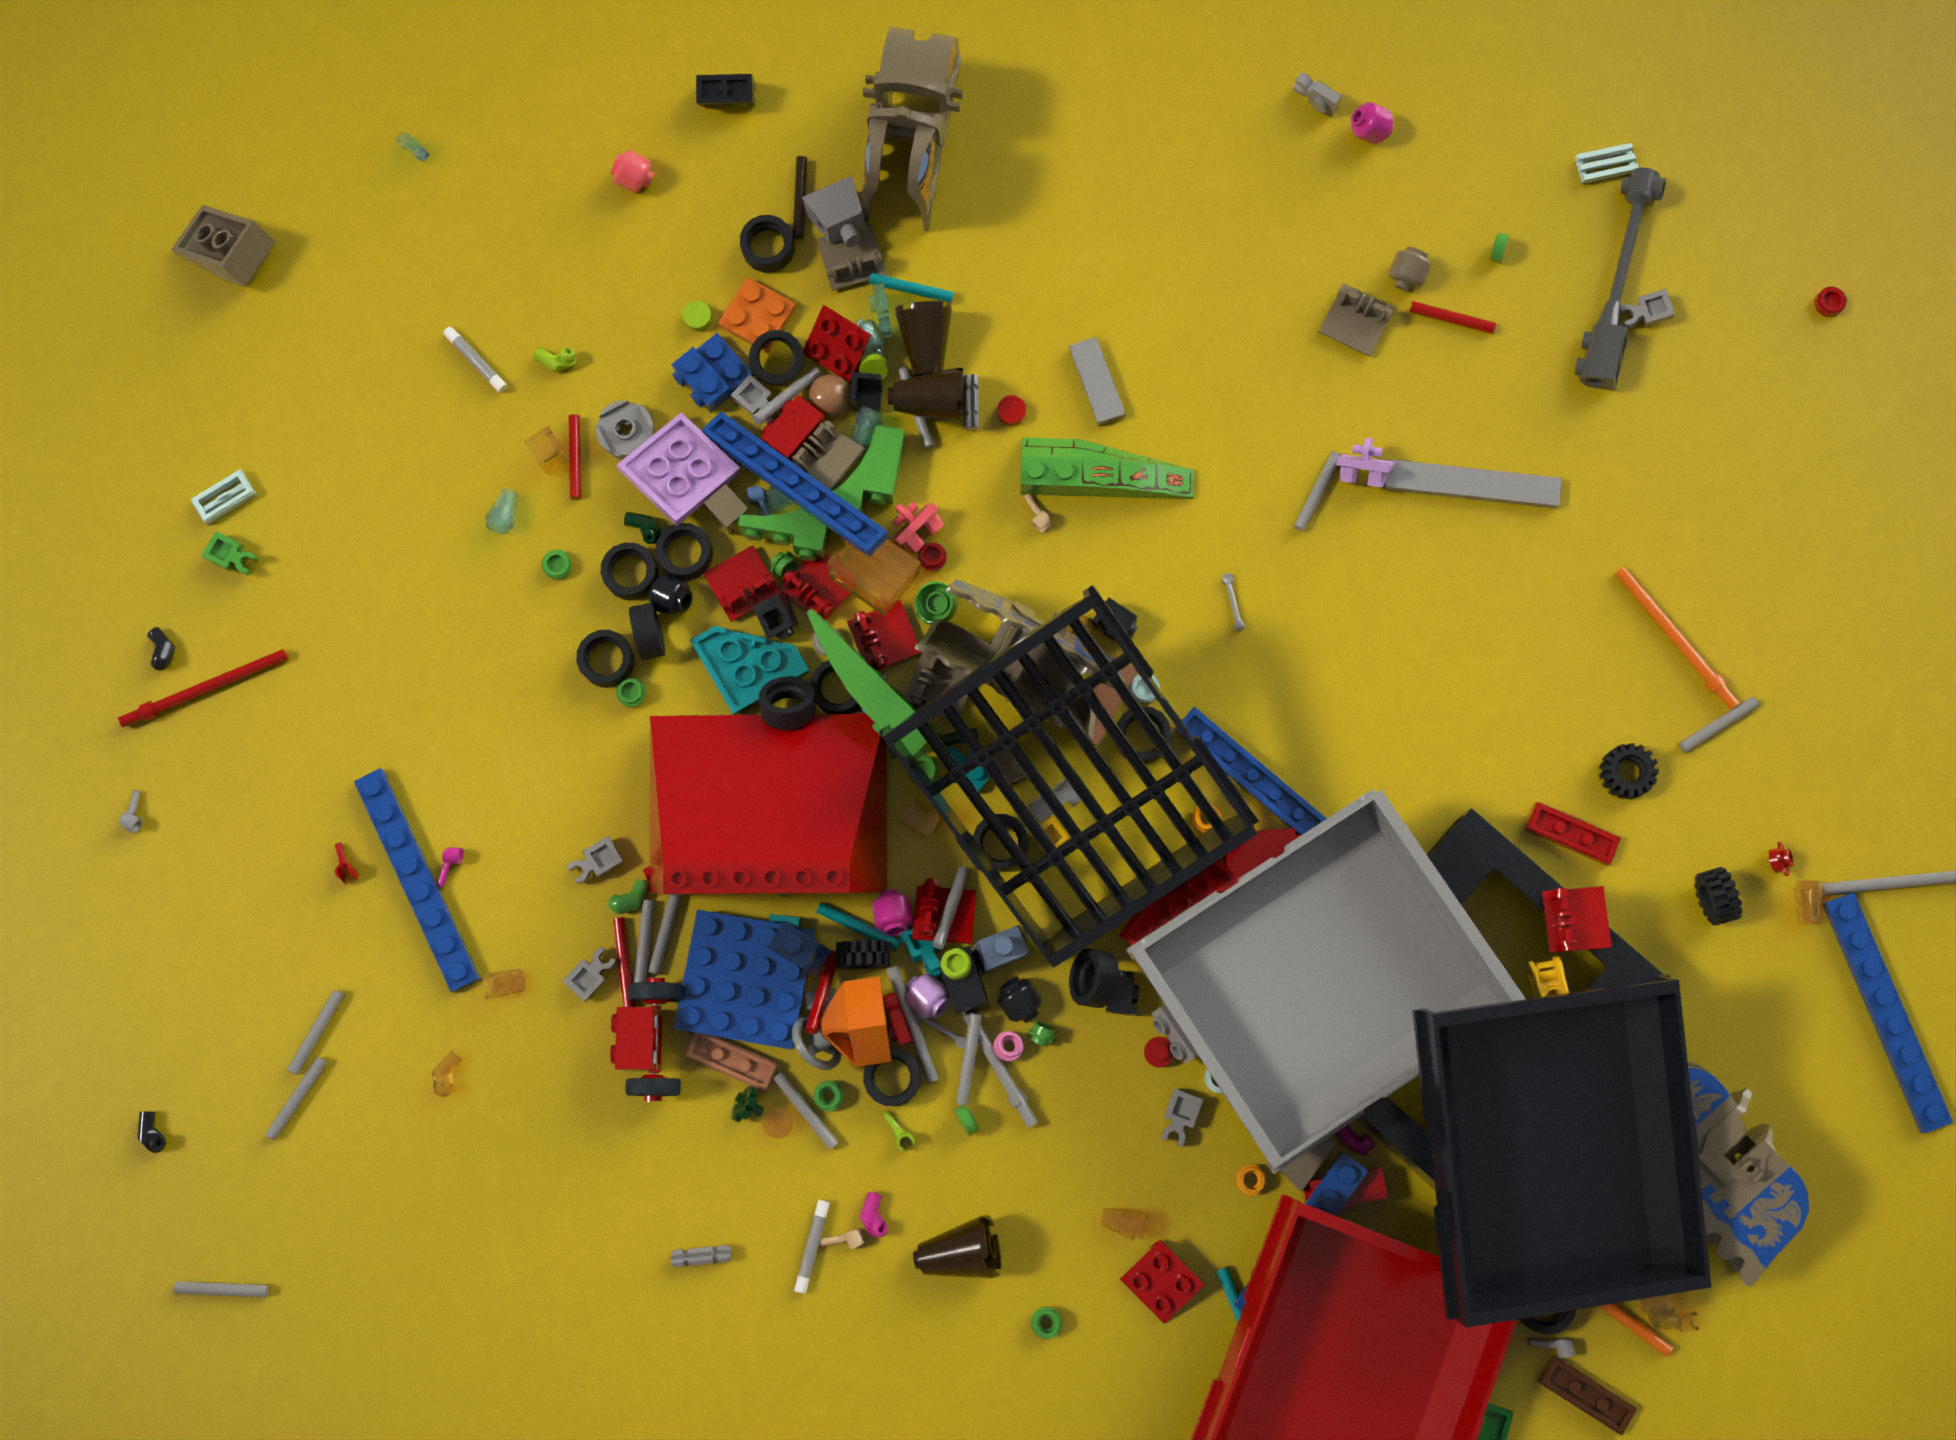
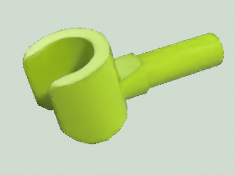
(898, 1131)

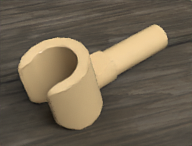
(1041, 521)
(854, 1239)

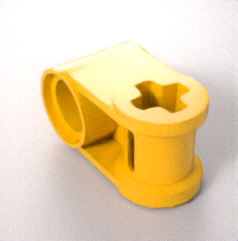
(1547, 977)

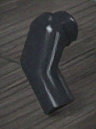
(163, 649)
(148, 1134)

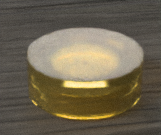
(777, 1122)

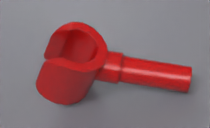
(344, 868)

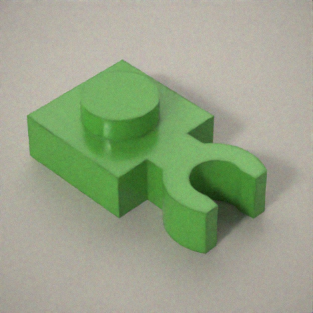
(227, 552)

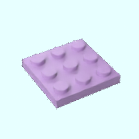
(678, 469)

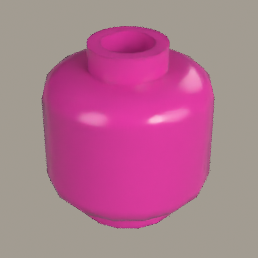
(1372, 123)
(892, 912)

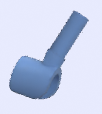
(756, 495)

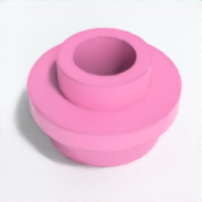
(1012, 1038)

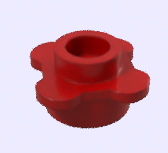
(1781, 859)

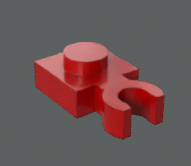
(898, 1028)

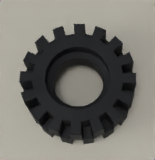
(1646, 771)
(1718, 896)
(863, 954)

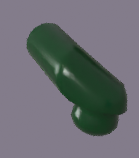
(646, 525)

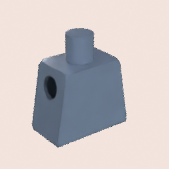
(1003, 949)

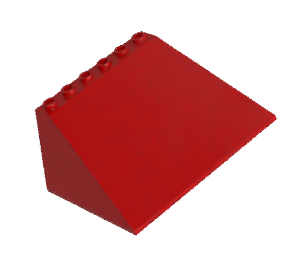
(767, 805)

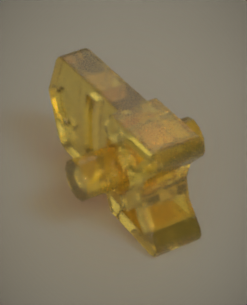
(504, 983)

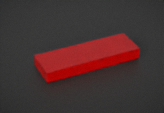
(1572, 833)

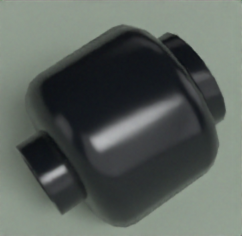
(670, 595)
(1019, 999)

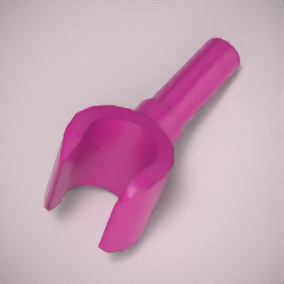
(449, 857)

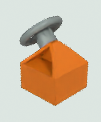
(850, 1026)

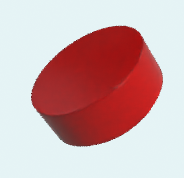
(1830, 301)
(1011, 410)

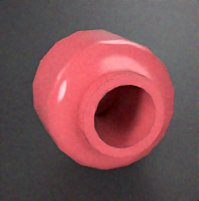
(632, 171)

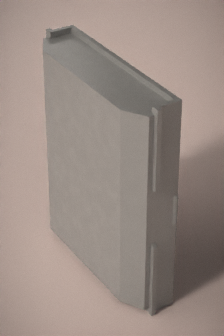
(1312, 972)

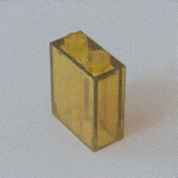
(877, 578)

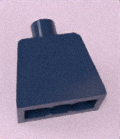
(799, 948)

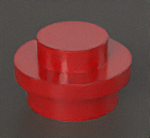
(932, 556)
(1158, 1052)

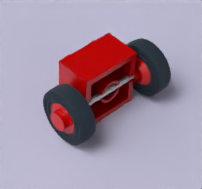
(640, 1039)

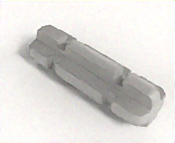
(971, 402)
(701, 1256)

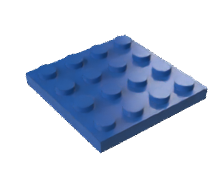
(738, 984)

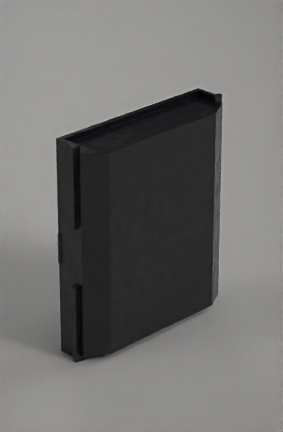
(1562, 1152)

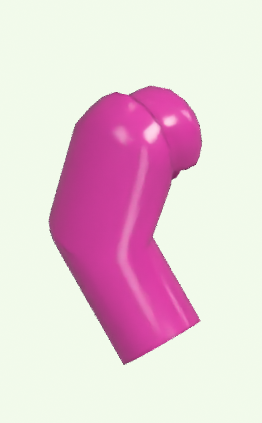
(1358, 1145)
(870, 1216)

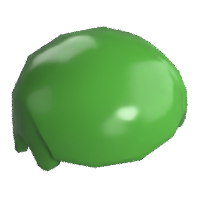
(935, 602)

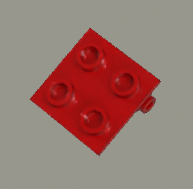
(836, 343)
(741, 583)
(811, 587)
(884, 638)
(929, 910)
(1576, 919)
(1162, 1281)

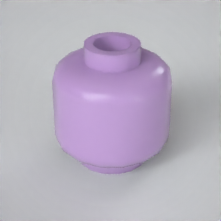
(927, 996)

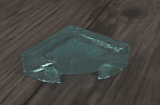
(406, 141)

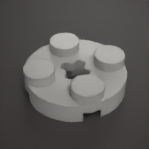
(609, 426)

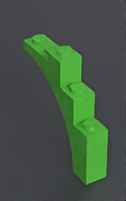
(872, 481)

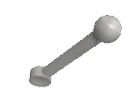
(1227, 580)
(960, 1040)

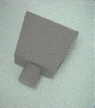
(836, 212)

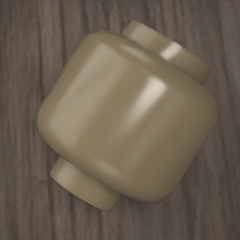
(1409, 268)

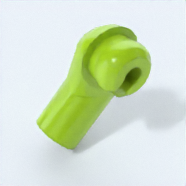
(557, 362)

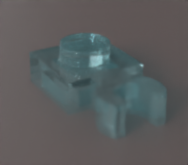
(879, 304)

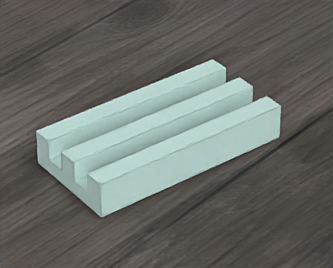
(1629, 157)
(230, 505)

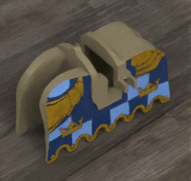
(918, 69)

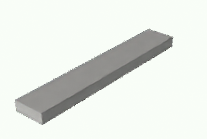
(1474, 484)

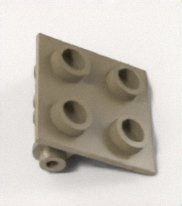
(853, 264)
(1356, 319)
(827, 455)
(931, 680)

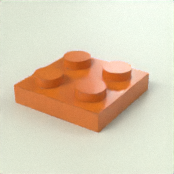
(755, 312)

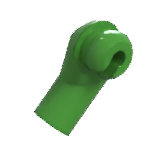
(630, 901)

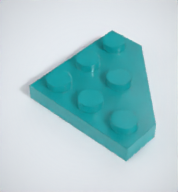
(745, 663)

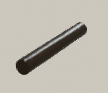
(800, 191)

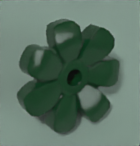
(746, 1105)

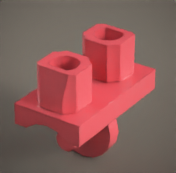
(925, 517)

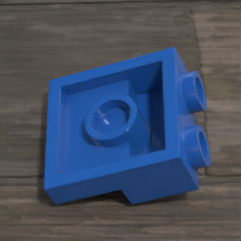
(710, 372)

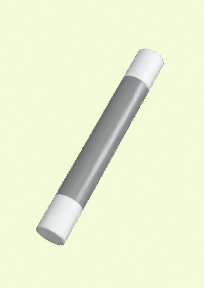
(475, 359)
(812, 1246)

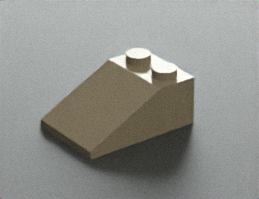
(224, 245)

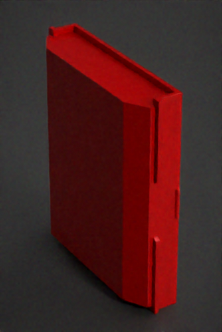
(1349, 1342)

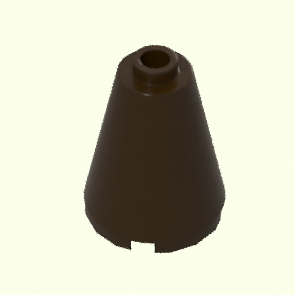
(925, 334)
(931, 396)
(961, 1251)

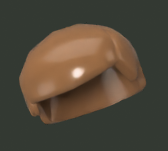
(831, 396)

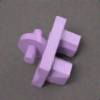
(1352, 464)

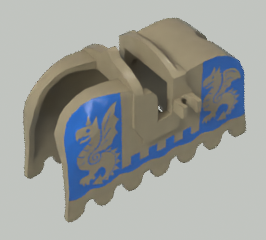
(968, 652)
(1749, 1201)

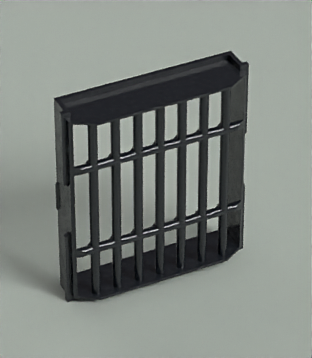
(1149, 884)

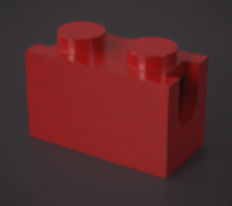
(792, 427)

